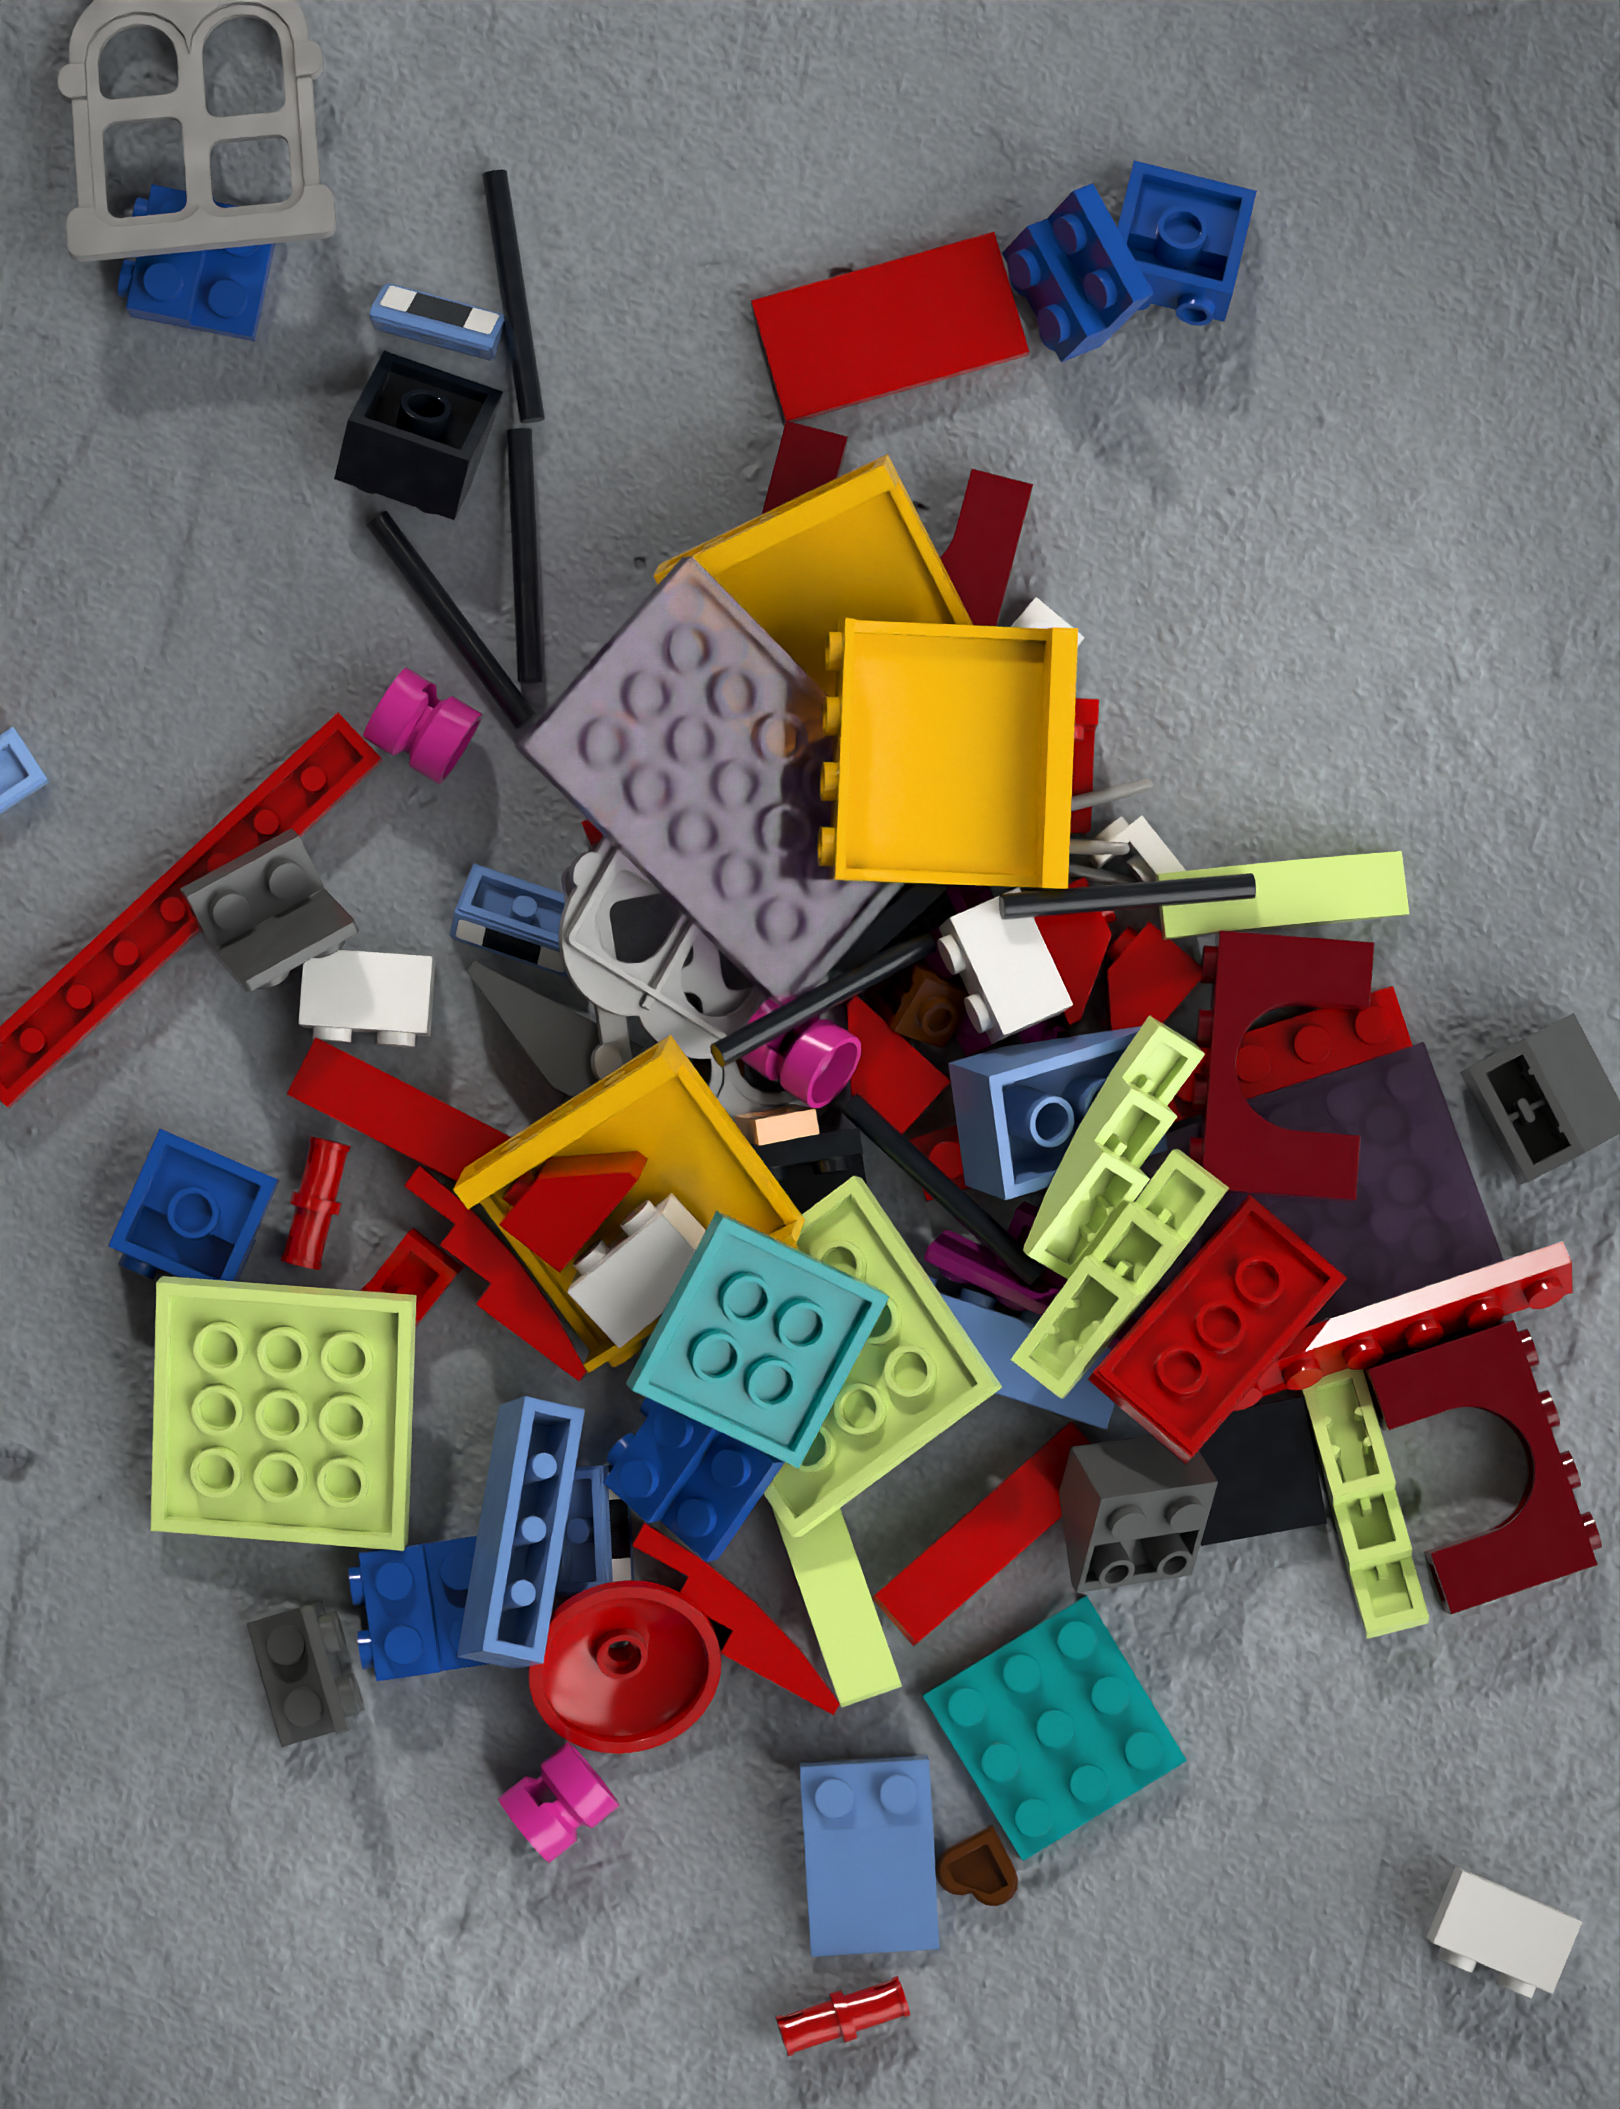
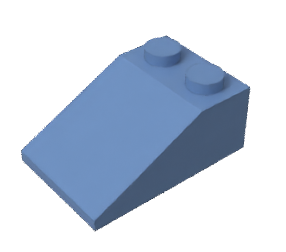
(1025, 1105)
(869, 1855)

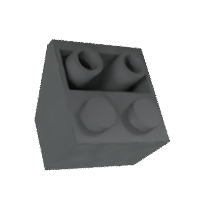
(1545, 1099)
(1132, 1512)

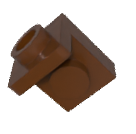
(919, 1004)

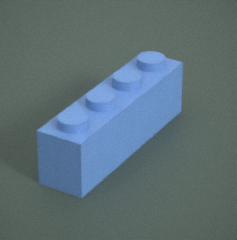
(997, 1341)
(521, 1533)

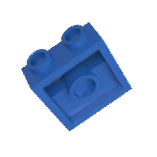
(1186, 239)
(1076, 275)
(196, 289)
(191, 1213)
(689, 1478)
(413, 1607)

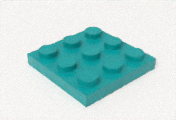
(757, 1339)
(1054, 1727)

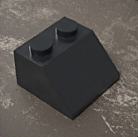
(417, 435)

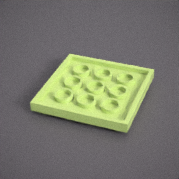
(908, 1379)
(282, 1412)

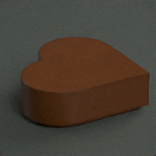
(978, 1867)

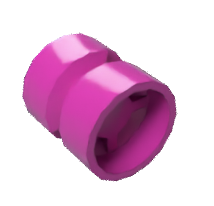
(422, 725)
(809, 1060)
(558, 1802)

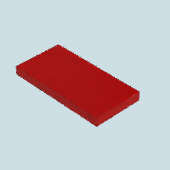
(890, 328)
(1217, 1329)

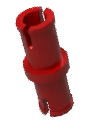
(315, 1203)
(842, 2016)

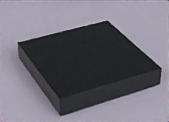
(1263, 1473)

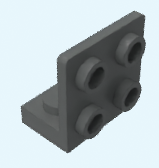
(268, 913)
(305, 1674)

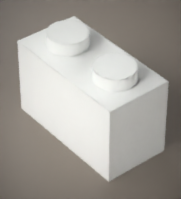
(1003, 969)
(368, 995)
(636, 1274)
(1503, 1932)

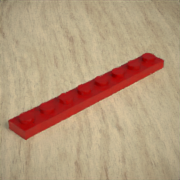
(160, 919)
(1265, 1062)

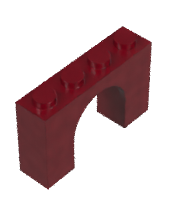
(986, 529)
(1249, 979)
(1545, 1531)

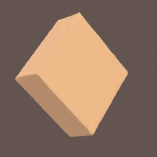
(778, 1124)

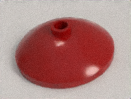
(633, 1693)

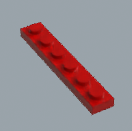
(1418, 1319)

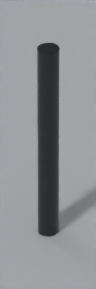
(513, 296)
(524, 555)
(451, 620)
(1127, 896)
(822, 998)
(942, 1189)

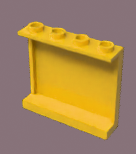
(832, 557)
(949, 754)
(692, 1151)

